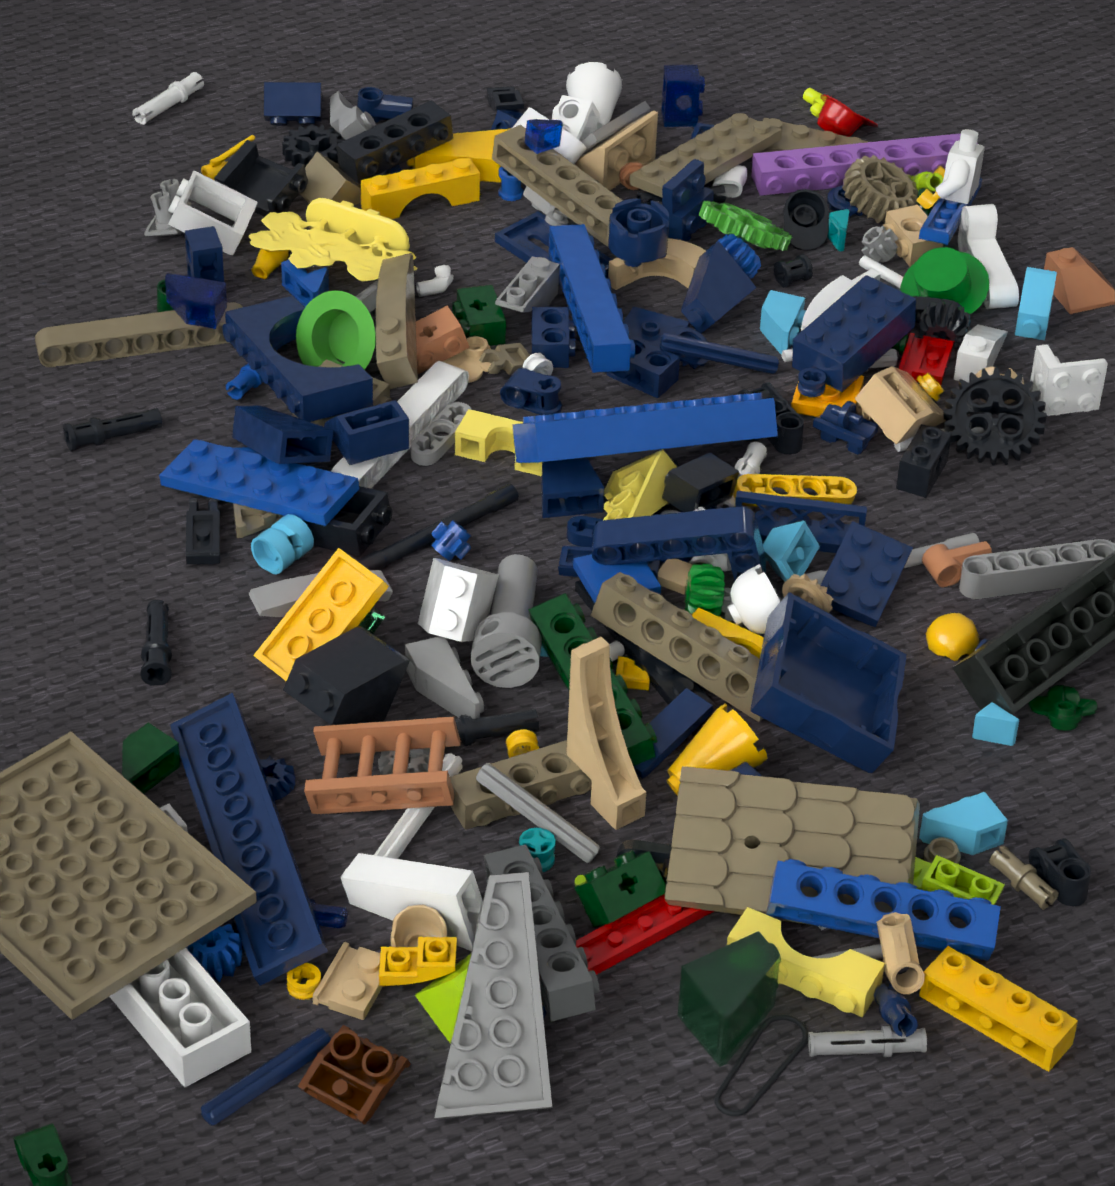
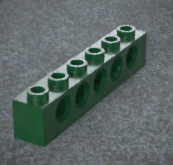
(563, 631)

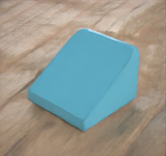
(995, 725)

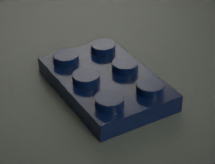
(865, 573)

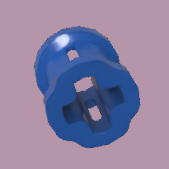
(510, 186)

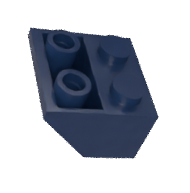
(370, 432)

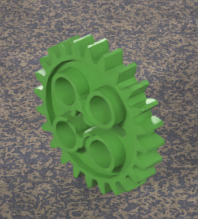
(745, 225)

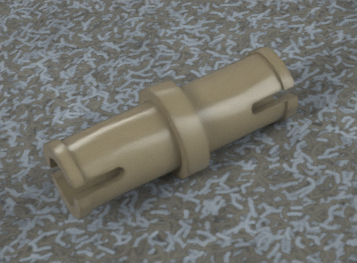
(1023, 877)

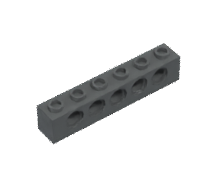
(563, 972)

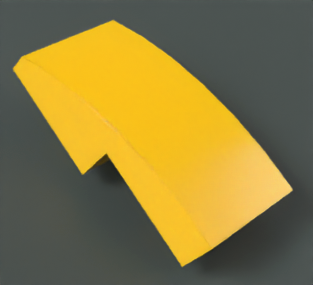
(410, 965)

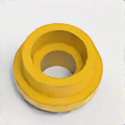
(930, 386)

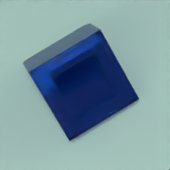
(543, 134)

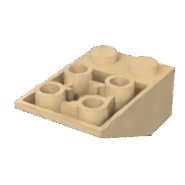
(898, 404)

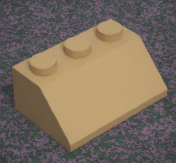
(630, 144)

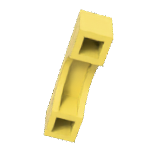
(841, 980)

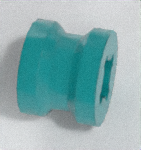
(541, 845)

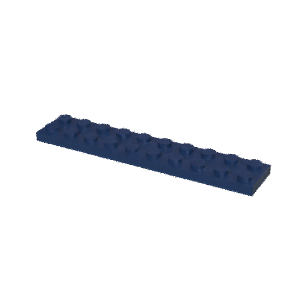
(248, 837)

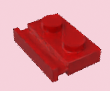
(926, 356)

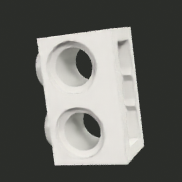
(585, 116)

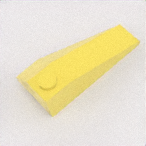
(638, 487)

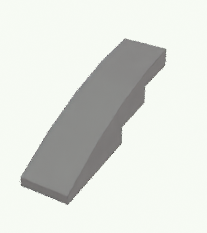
(280, 596)

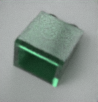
(729, 994)

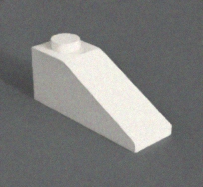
(978, 351)

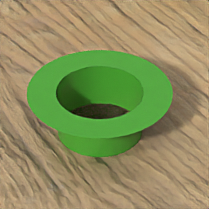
(334, 328)

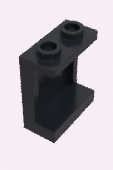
(263, 179)

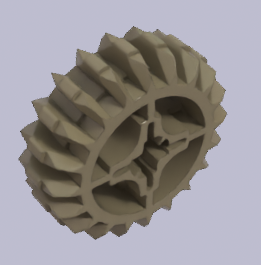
(878, 187)

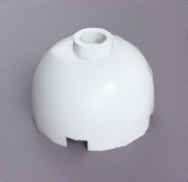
(753, 600)

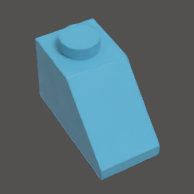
(1035, 303)
(790, 549)

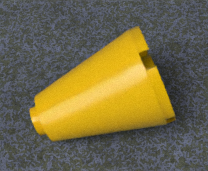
(719, 745)

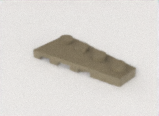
(803, 137)

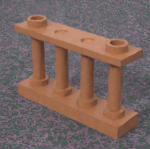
(388, 791)

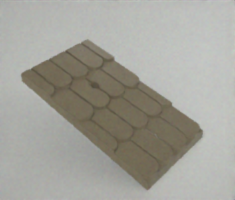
(740, 825)

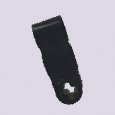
(789, 422)

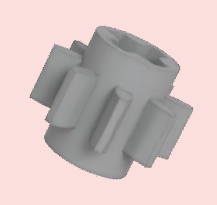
(879, 244)

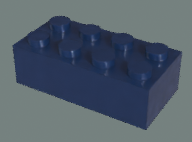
(854, 332)

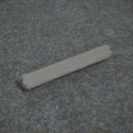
(537, 812)

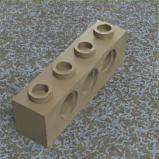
(541, 772)

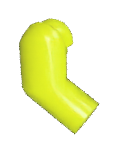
(814, 98)

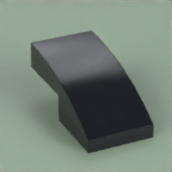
(504, 98)

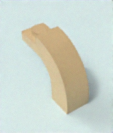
(677, 264)

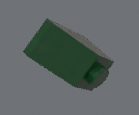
(149, 757)

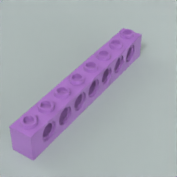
(826, 166)

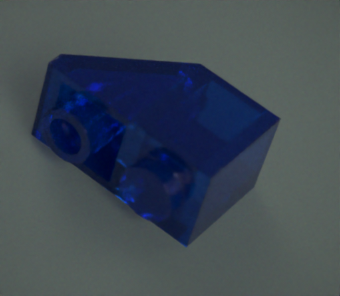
(196, 299)

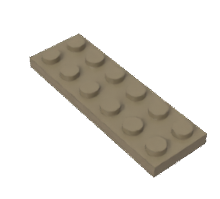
(719, 149)

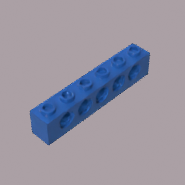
(827, 911)

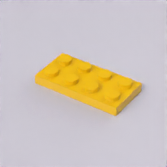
(326, 609)

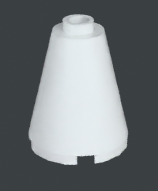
(598, 84)

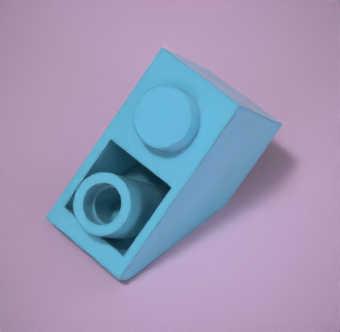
(782, 318)
(970, 822)

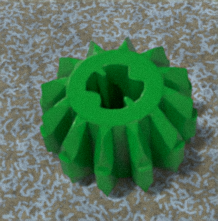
(705, 589)

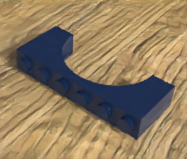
(306, 390)

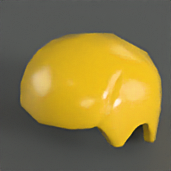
(952, 636)

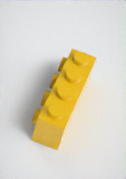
(998, 1008)

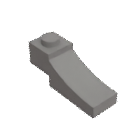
(348, 119)

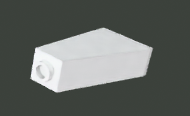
(392, 884)

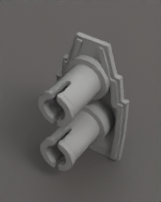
(161, 204)

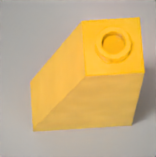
(472, 145)

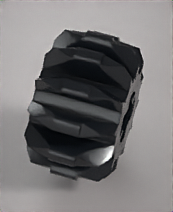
(945, 322)

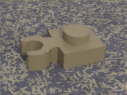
(505, 357)

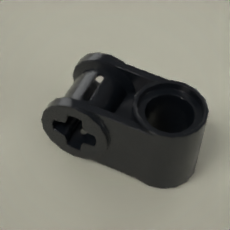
(1063, 871)

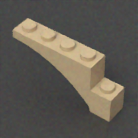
(597, 739)

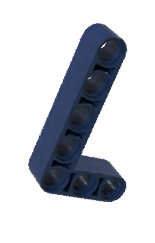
(682, 536)

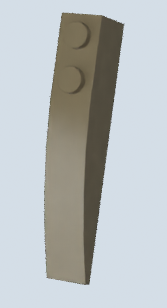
(396, 322)

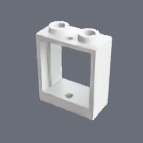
(217, 198)

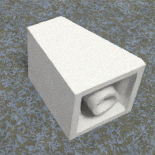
(456, 600)

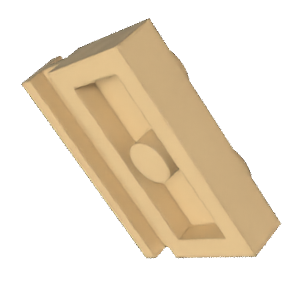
(350, 982)

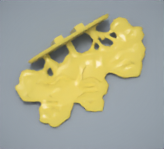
(335, 234)

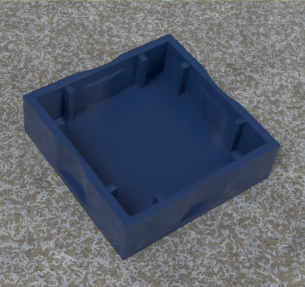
(829, 683)

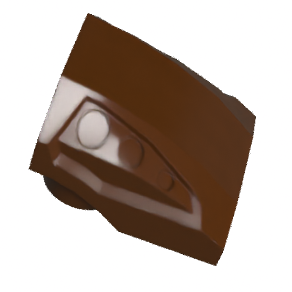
(352, 1075)

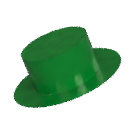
(950, 276)

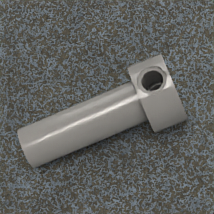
(507, 641)

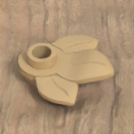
(469, 358)

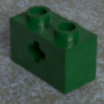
(479, 314)
(639, 885)

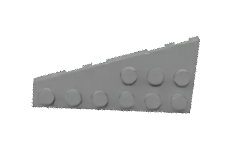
(499, 1032)

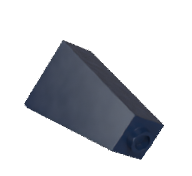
(281, 436)

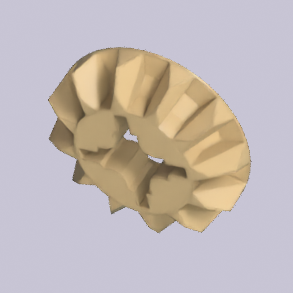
(807, 590)

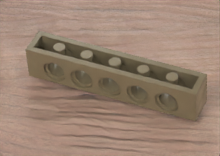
(557, 182)
(678, 640)

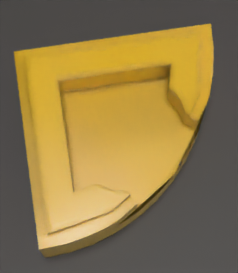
(632, 675)

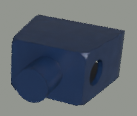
(570, 488)

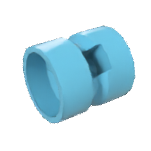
(282, 544)

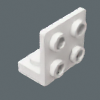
(1068, 385)

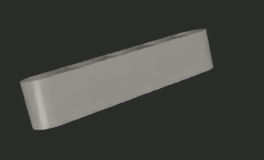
(1030, 568)

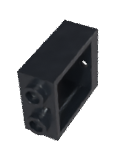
(355, 538)

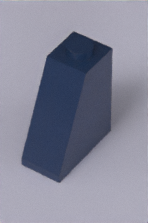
(714, 288)

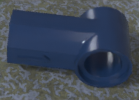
(381, 105)

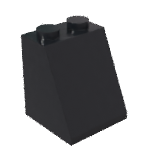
(348, 678)

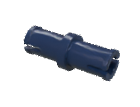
(895, 1010)

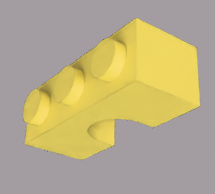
(485, 433)

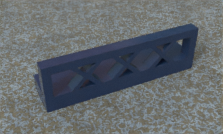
(827, 532)

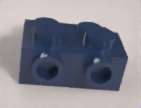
(684, 198)

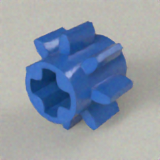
(451, 540)

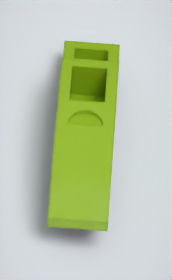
(956, 879)

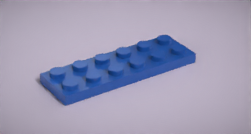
(259, 482)

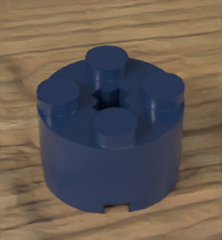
(638, 231)

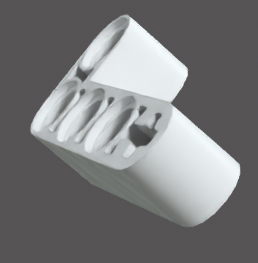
(978, 239)

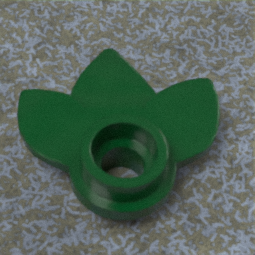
(1063, 707)

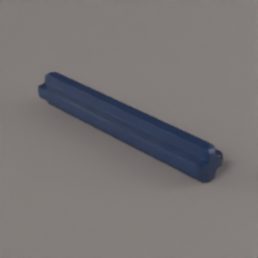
(719, 353)
(264, 1077)

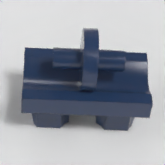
(845, 424)

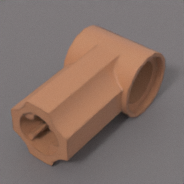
(947, 564)

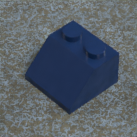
(292, 103)

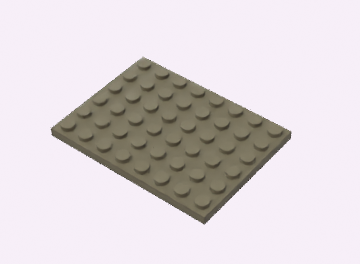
(98, 878)

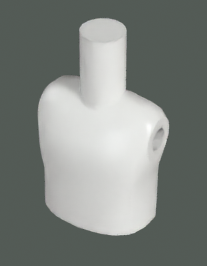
(733, 181)

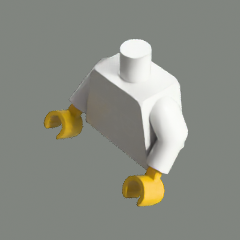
(961, 172)

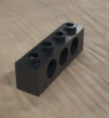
(394, 141)

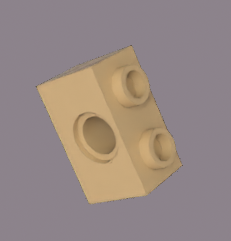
(906, 225)

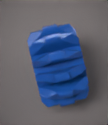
(742, 254)
(218, 951)

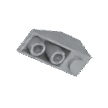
(532, 287)
(439, 677)

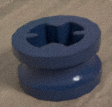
(811, 382)

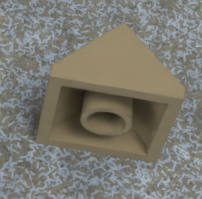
(329, 182)

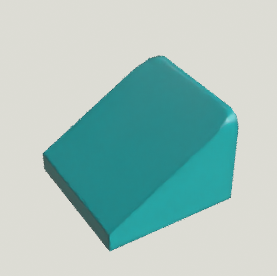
(838, 228)

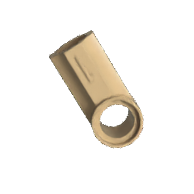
(900, 952)

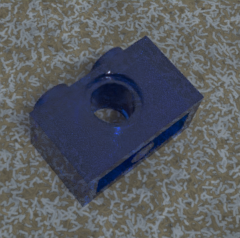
(678, 82)

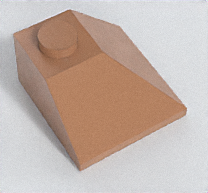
(1078, 281)

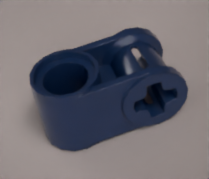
(532, 390)

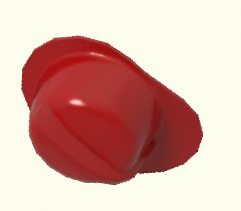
(839, 118)

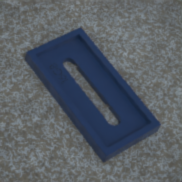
(516, 239)

